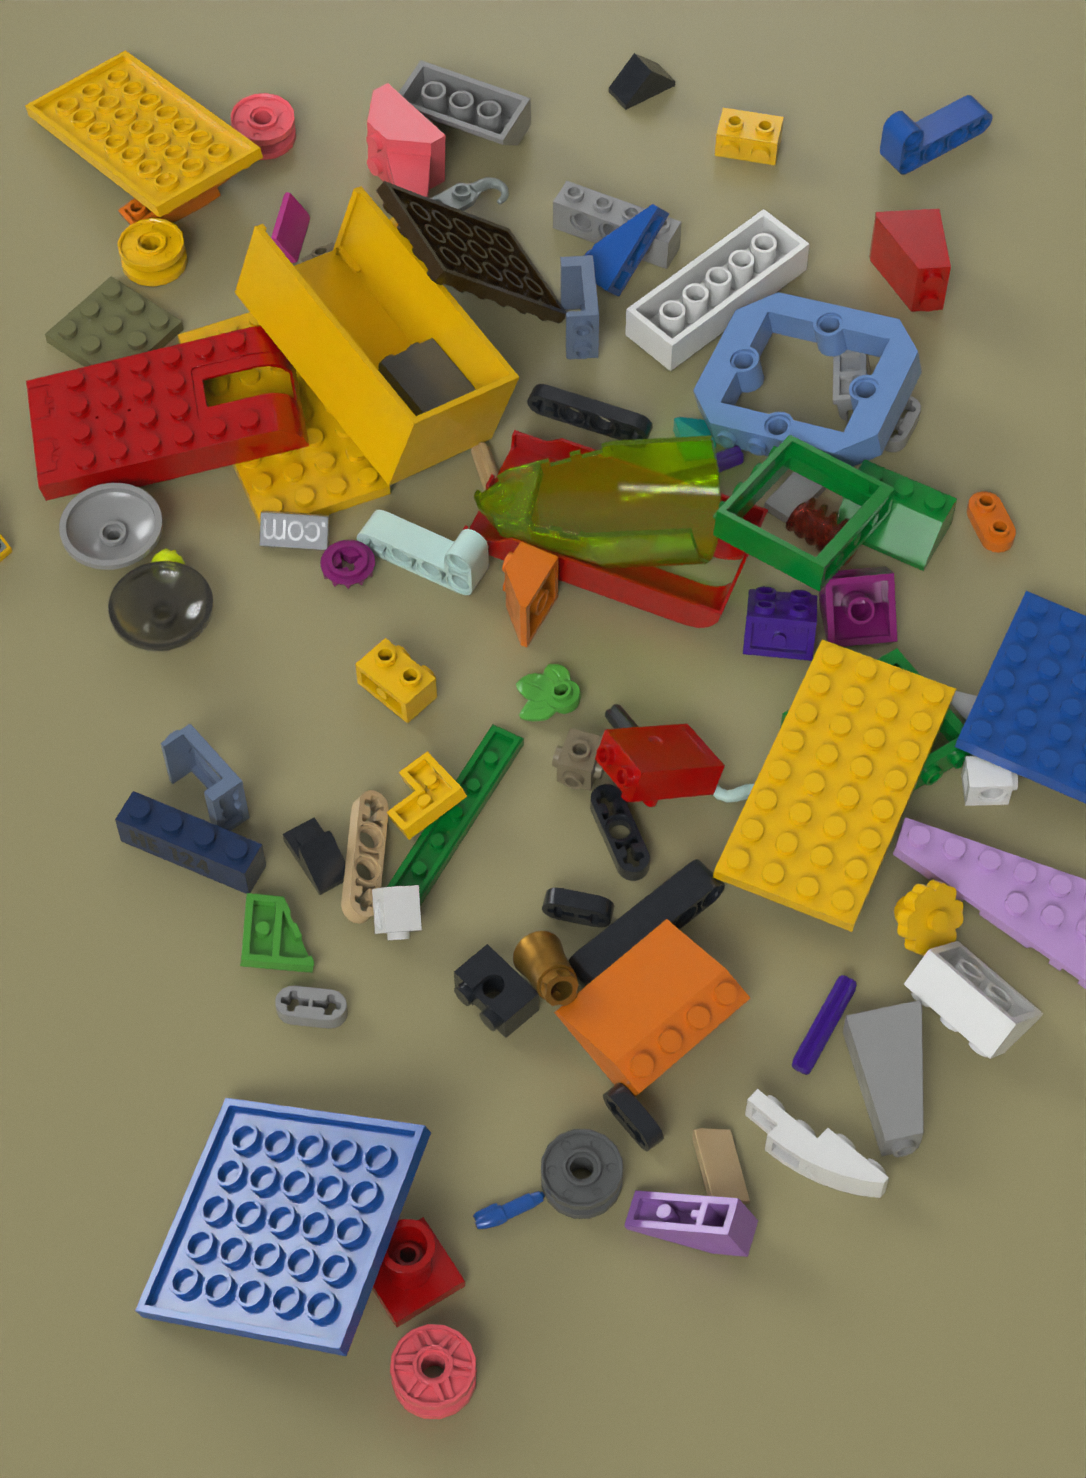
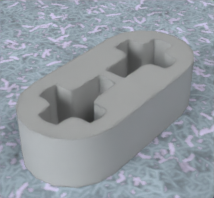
(905, 426)
(311, 1007)

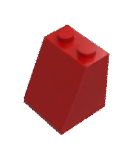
(912, 256)

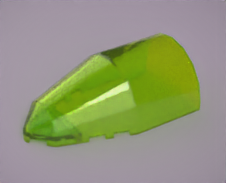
(615, 504)

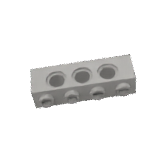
(596, 215)

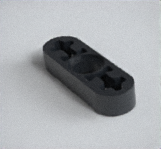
(618, 847)

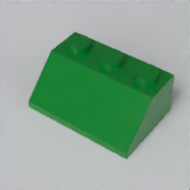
(915, 522)

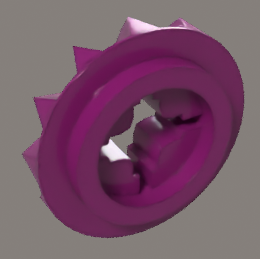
(352, 552)

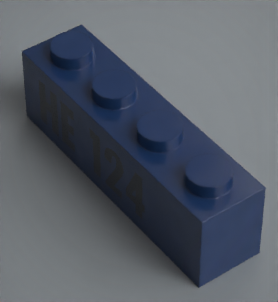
(191, 842)

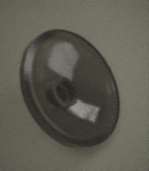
(156, 593)

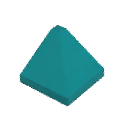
(690, 427)

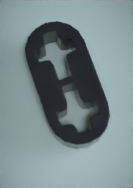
(578, 907)
(633, 1117)

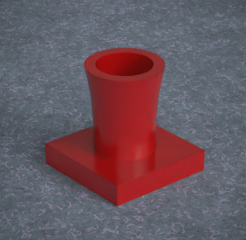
(415, 1272)

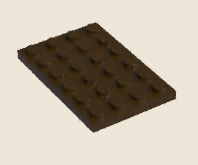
(470, 253)

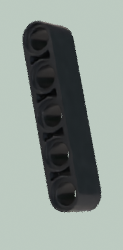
(676, 899)

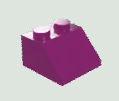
(859, 607)

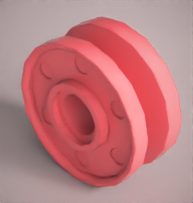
(266, 122)
(430, 1347)

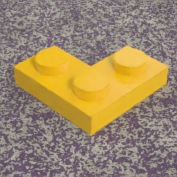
(432, 795)

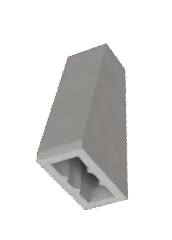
(889, 1070)

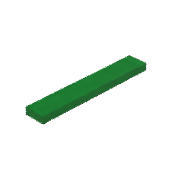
(445, 834)

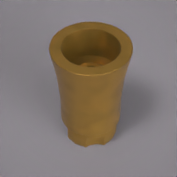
(544, 964)

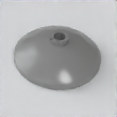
(107, 514)

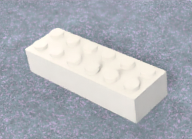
(705, 293)

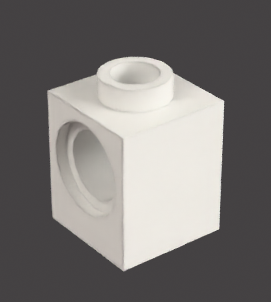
(986, 782)
(396, 911)

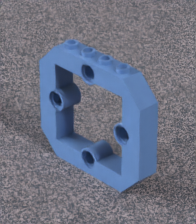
(874, 398)

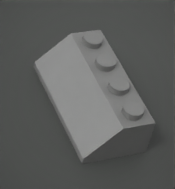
(468, 104)

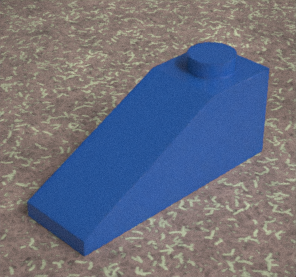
(623, 249)

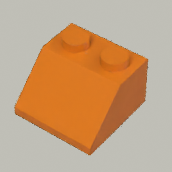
(529, 588)

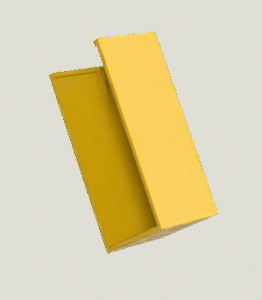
(354, 309)

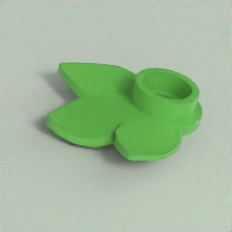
(548, 693)

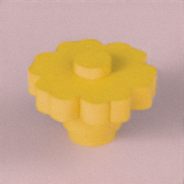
(928, 916)

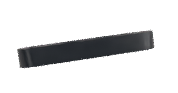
(556, 404)

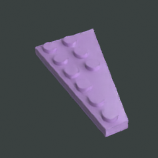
(1017, 895)

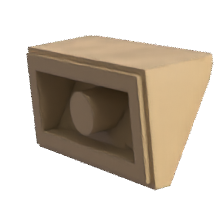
(720, 1164)

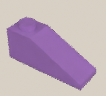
(694, 1221)

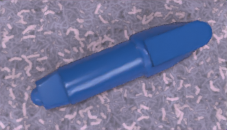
(499, 1214)

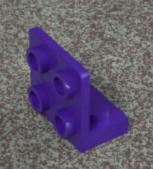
(780, 624)

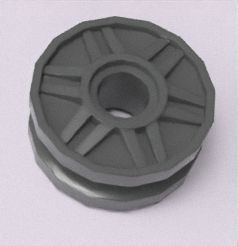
(587, 1151)

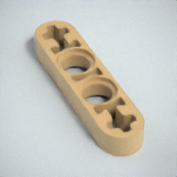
(360, 854)

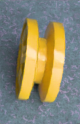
(152, 252)

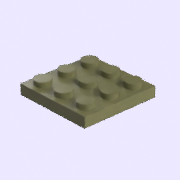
(113, 325)

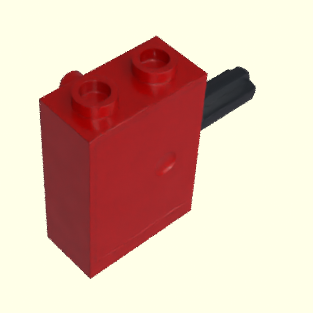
(656, 760)

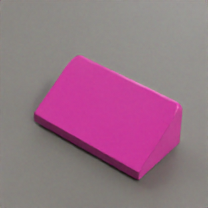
(290, 227)

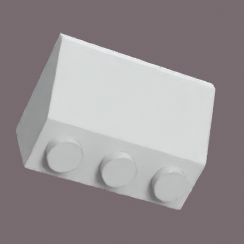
(972, 999)

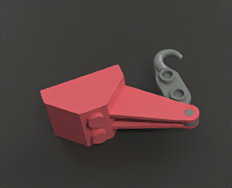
(411, 152)

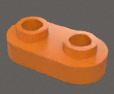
(988, 519)

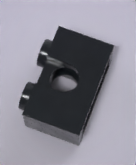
(489, 973)

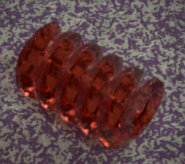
(815, 525)

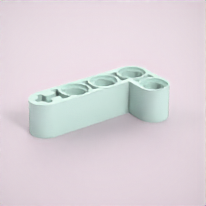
(449, 563)

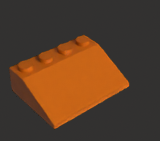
(651, 1007)

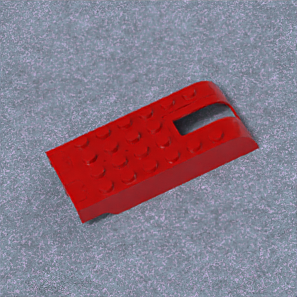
(150, 417)
(639, 587)

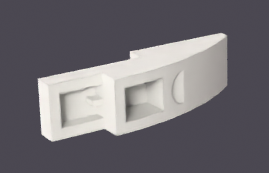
(824, 1159)

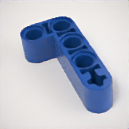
(913, 144)

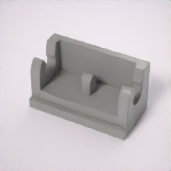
(845, 369)

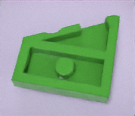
(272, 937)

